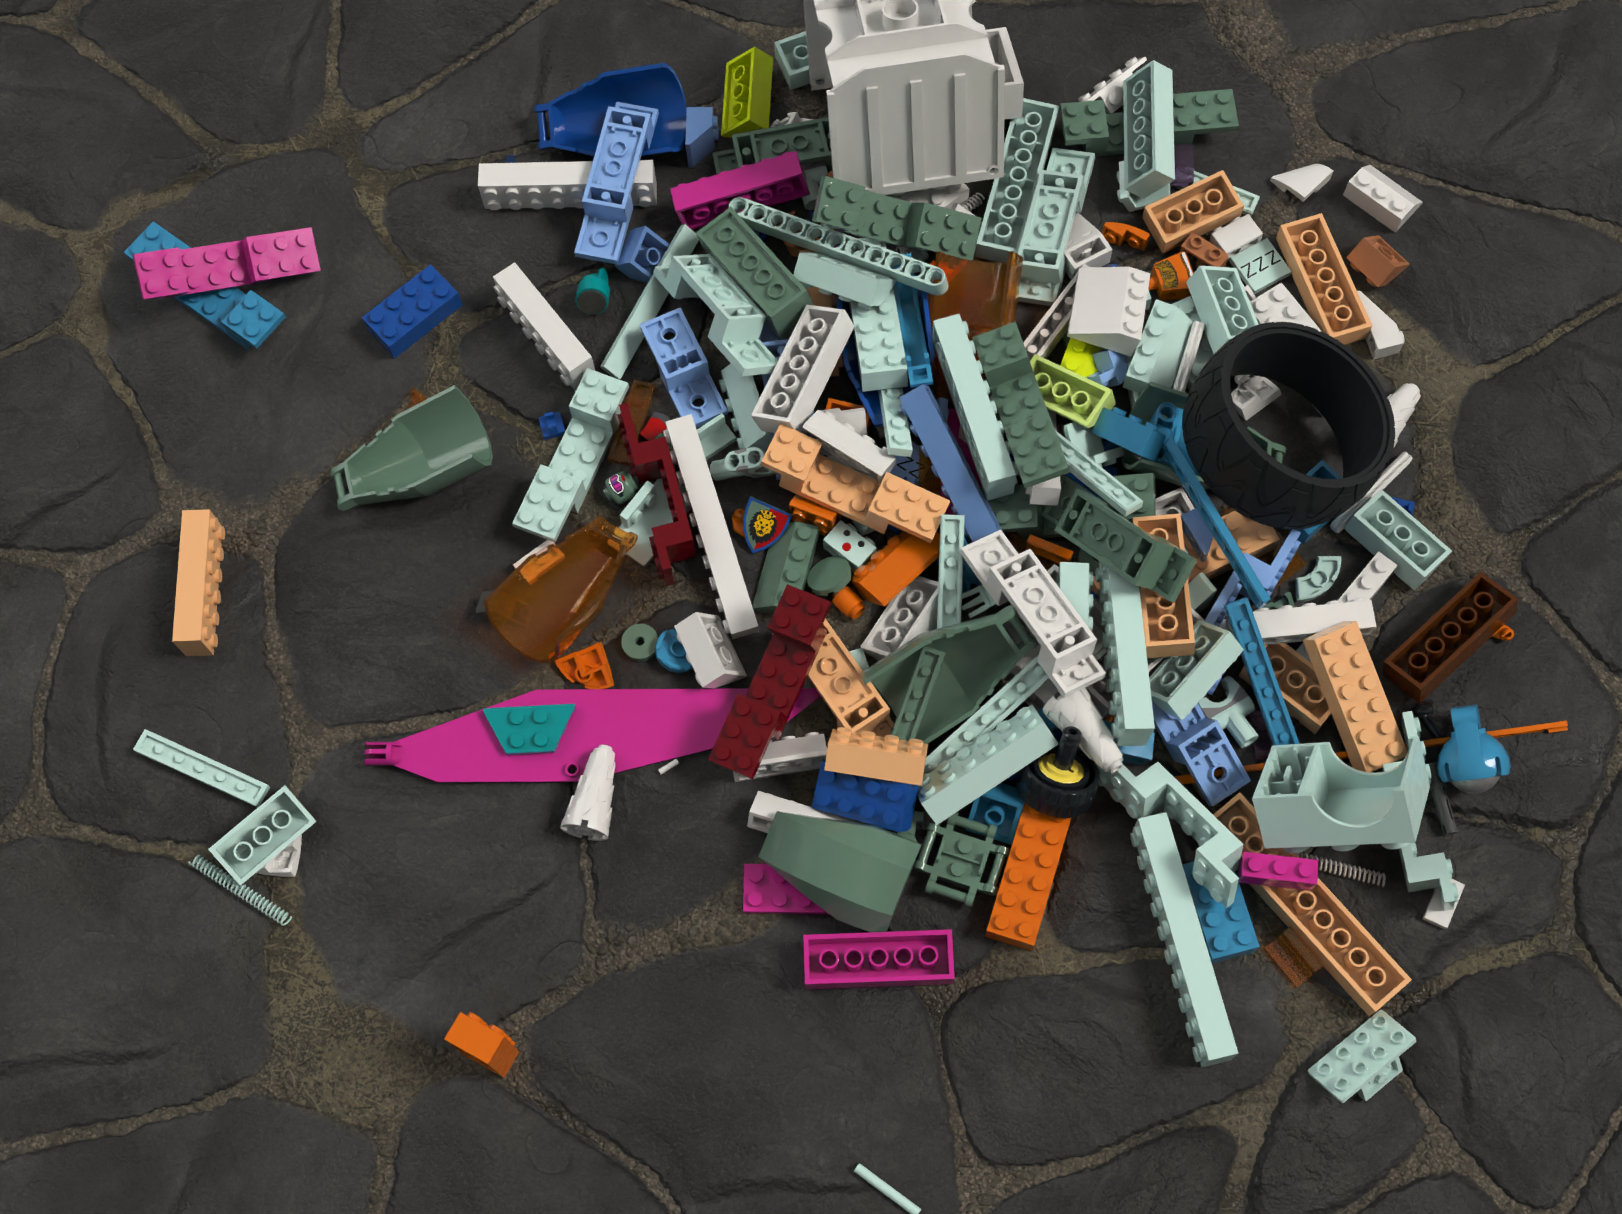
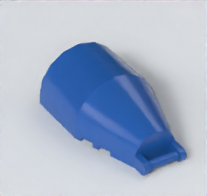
(580, 114)

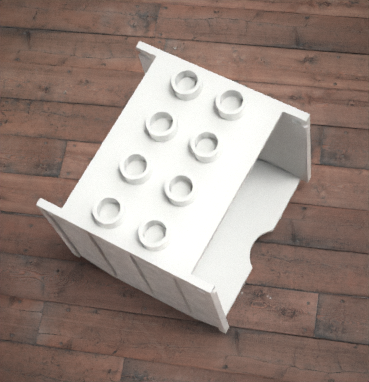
(909, 92)

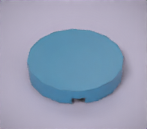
(671, 652)

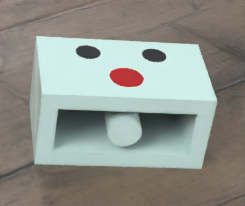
(847, 543)

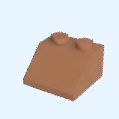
(1377, 261)

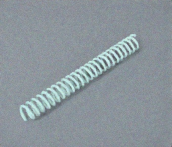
(204, 863)

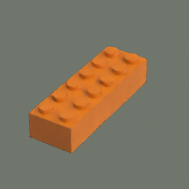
(1027, 879)

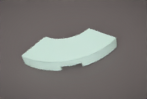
(1319, 579)

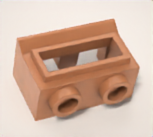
(1204, 251)

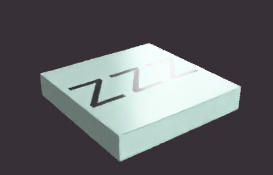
(1260, 266)

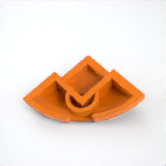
(587, 667)

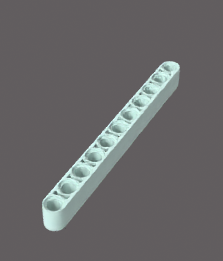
(845, 251)

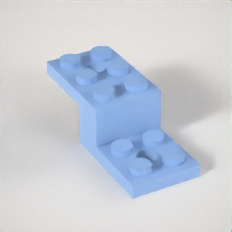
(683, 367)
(1202, 748)

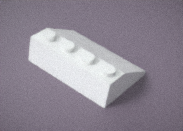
(1109, 307)

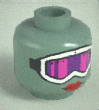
(620, 487)

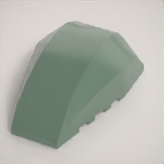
(842, 866)

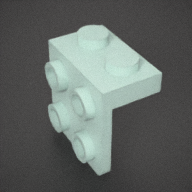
(1132, 201)
(1091, 444)

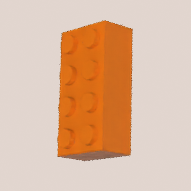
(482, 1043)

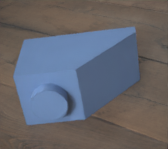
(1197, 533)

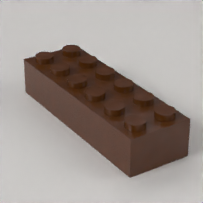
(1450, 637)

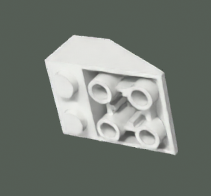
(1085, 246)

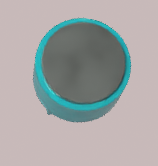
(593, 293)

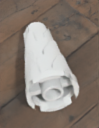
(1403, 405)
(1081, 712)
(590, 807)

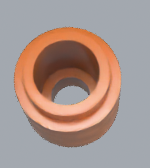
(849, 603)

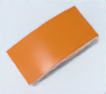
(1118, 233)

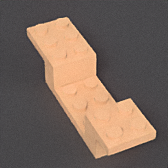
(849, 491)
(842, 688)

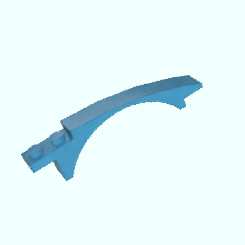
(912, 334)

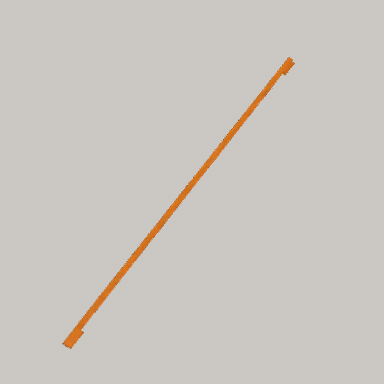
(1552, 727)

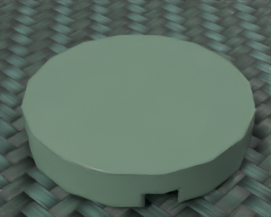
(829, 575)

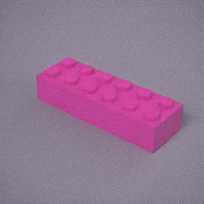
(763, 182)
(878, 959)

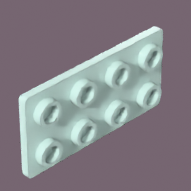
(645, 511)
(1364, 1059)

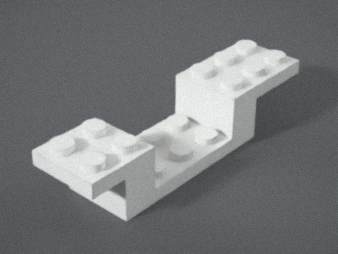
(1049, 615)

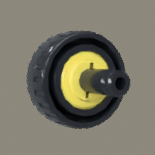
(1061, 780)

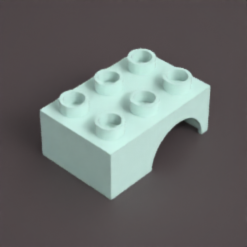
(1318, 800)

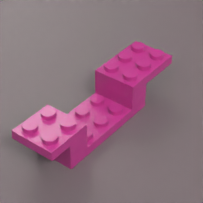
(227, 264)

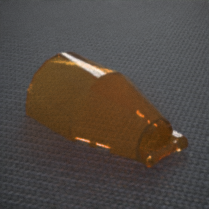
(978, 293)
(559, 591)

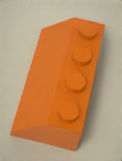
(894, 567)

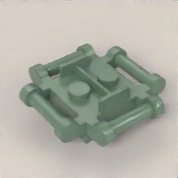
(961, 860)

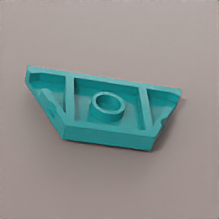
(529, 728)

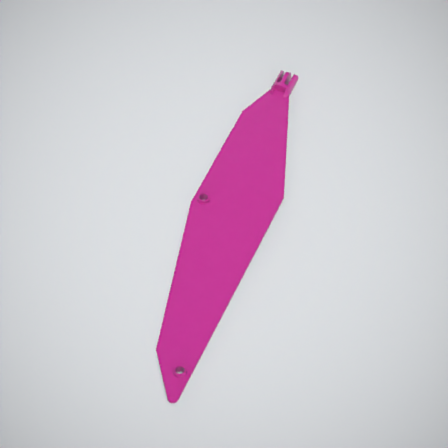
(636, 723)

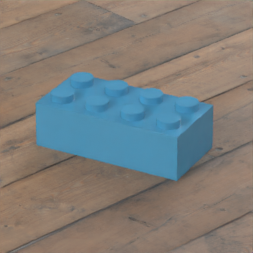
(1225, 930)

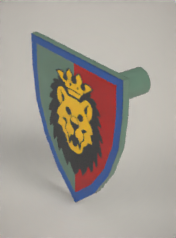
(763, 524)

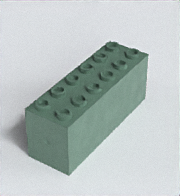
(756, 271)

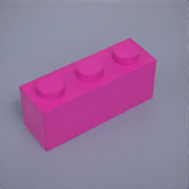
(1278, 871)

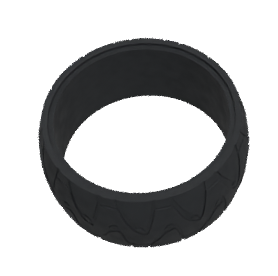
(1330, 380)

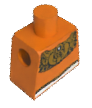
(1170, 277)

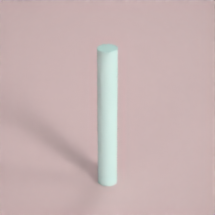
(887, 1189)

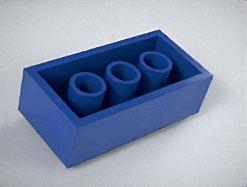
(412, 311)
(866, 799)

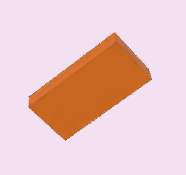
(1048, 550)

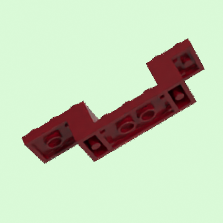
(651, 462)
(776, 683)

